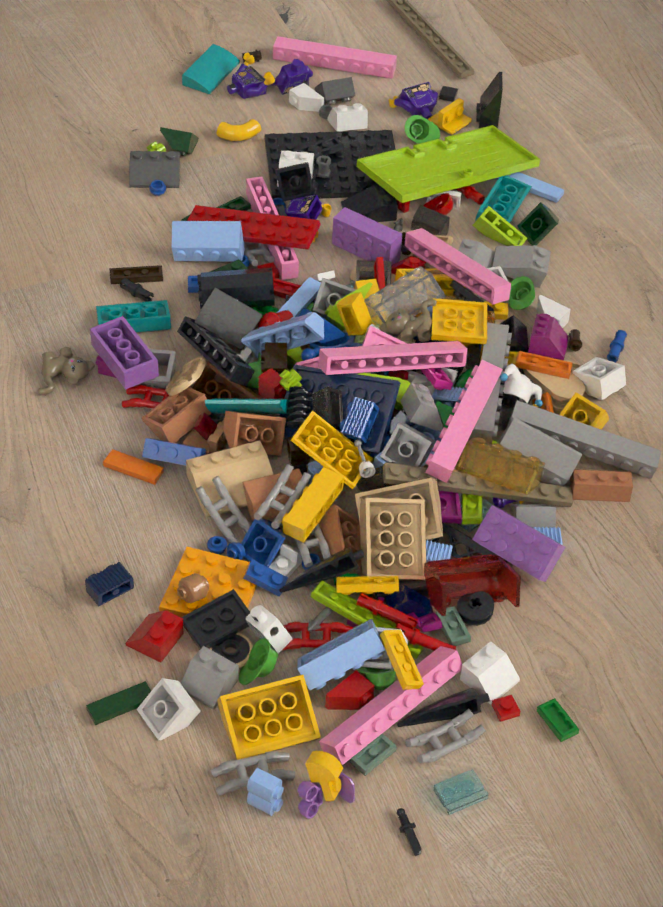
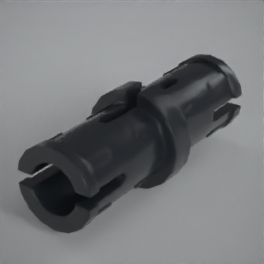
(136, 290)

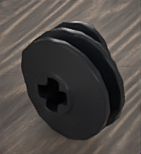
(475, 608)

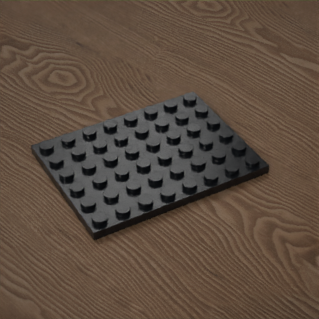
(345, 177)

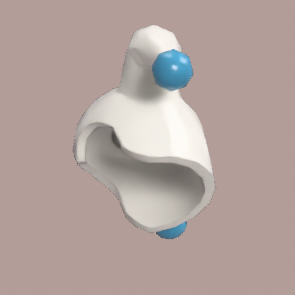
(520, 385)

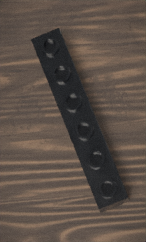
(216, 352)

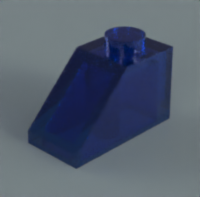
(409, 601)

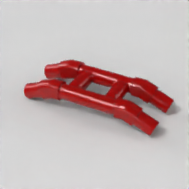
(146, 402)
(306, 642)

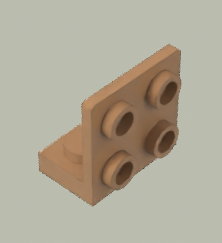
(214, 443)

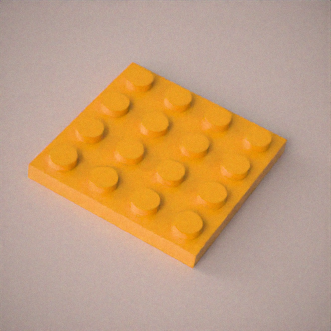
(221, 573)

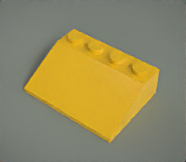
(329, 448)
(268, 717)

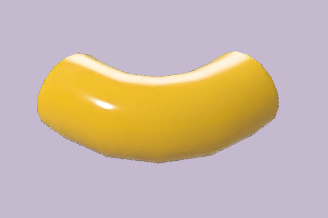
(238, 132)

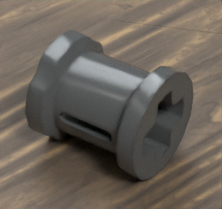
(323, 166)

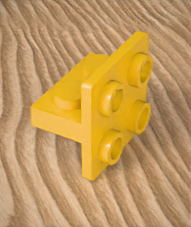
(451, 117)

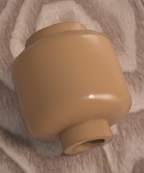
(193, 588)

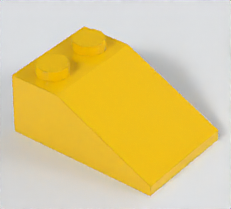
(585, 411)

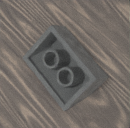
(154, 165)
(227, 318)

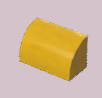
(354, 314)

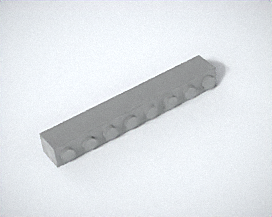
(494, 353)
(591, 440)

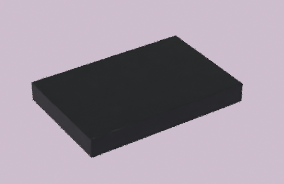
(217, 620)

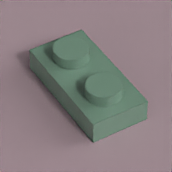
(454, 627)
(373, 754)

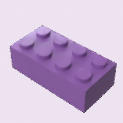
(365, 237)
(124, 352)
(518, 543)

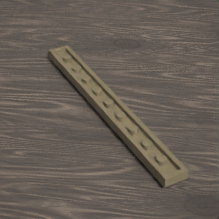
(432, 38)
(469, 484)

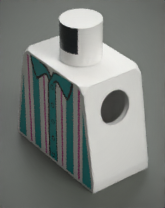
(261, 623)

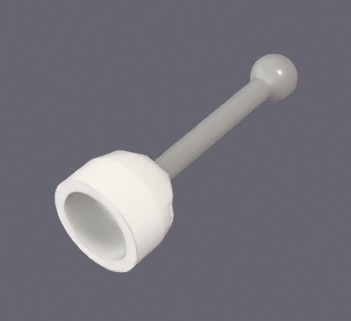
(368, 466)

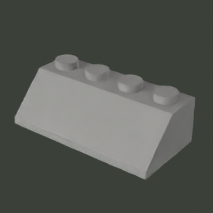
(558, 458)

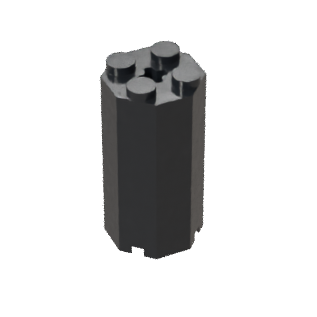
(248, 286)

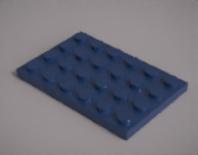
(374, 389)

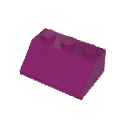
(548, 338)

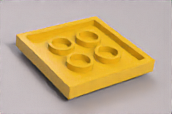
(459, 321)

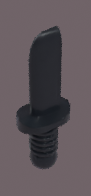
(407, 828)

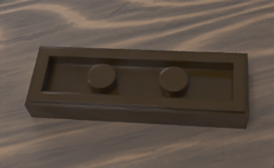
(136, 274)

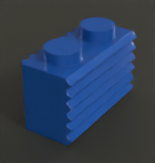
(359, 419)

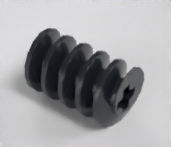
(297, 406)

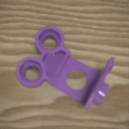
(313, 795)

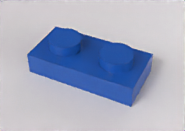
(265, 577)

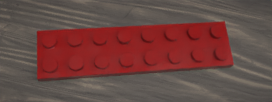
(263, 227)

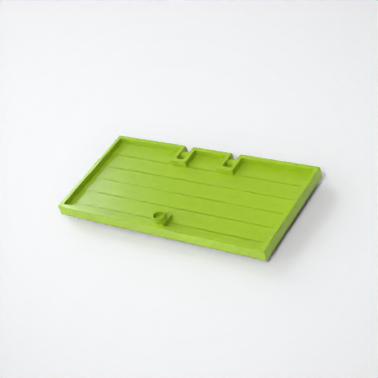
(447, 164)

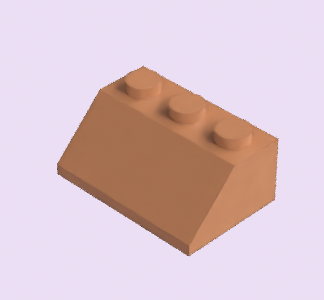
(176, 415)
(246, 428)
(601, 485)
(259, 488)
(341, 531)

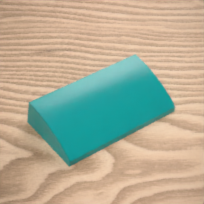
(210, 69)
(505, 197)
(140, 315)
(255, 406)

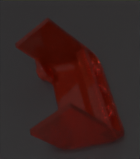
(459, 576)

